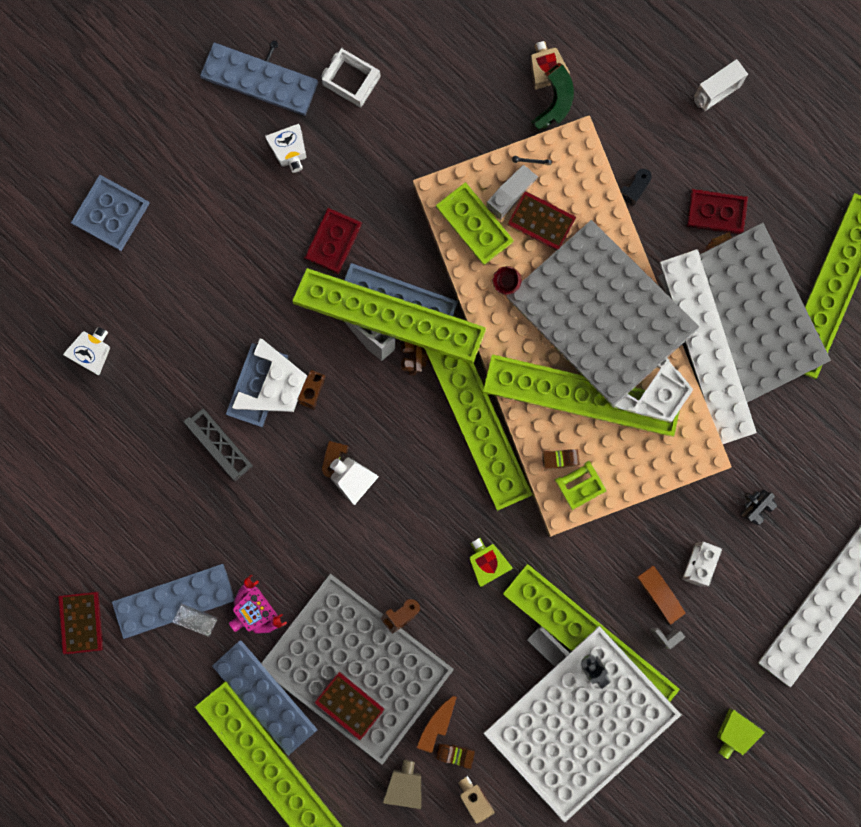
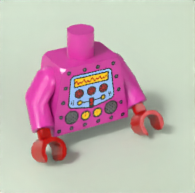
(254, 610)

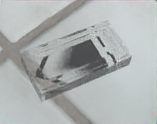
(195, 620)

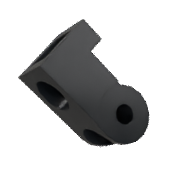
(640, 182)

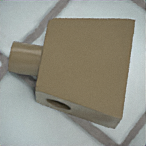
(405, 787)

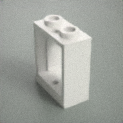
(720, 85)
(367, 86)
(706, 560)

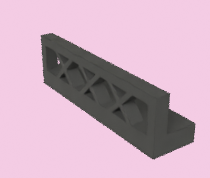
(217, 453)

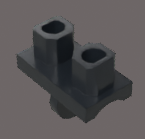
(756, 503)
(595, 670)

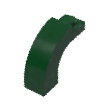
(562, 98)

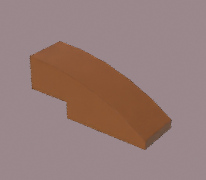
(661, 594)
(437, 725)

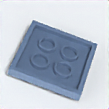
(110, 213)

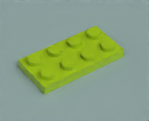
(474, 223)

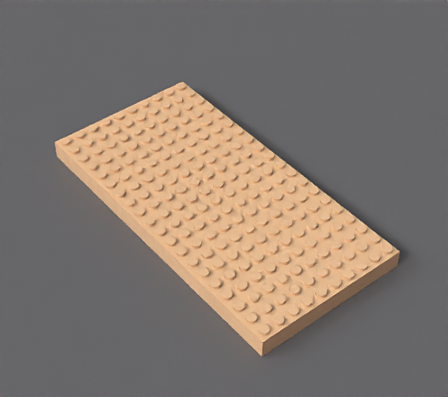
(627, 460)

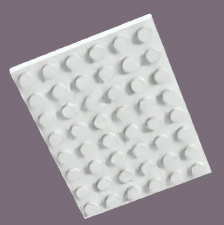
(574, 734)

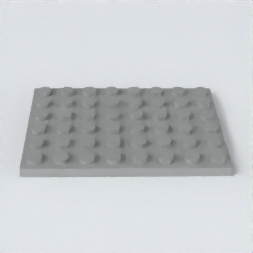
(603, 312)
(760, 312)
(347, 636)

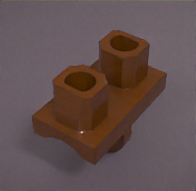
(416, 360)

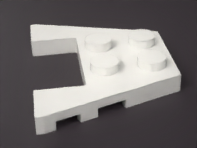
(280, 386)
(662, 397)

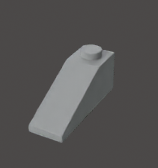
(511, 192)
(375, 342)

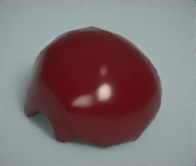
(506, 279)

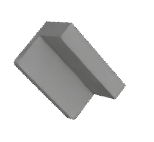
(670, 640)
(548, 646)

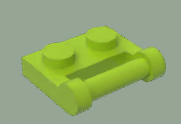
(585, 490)

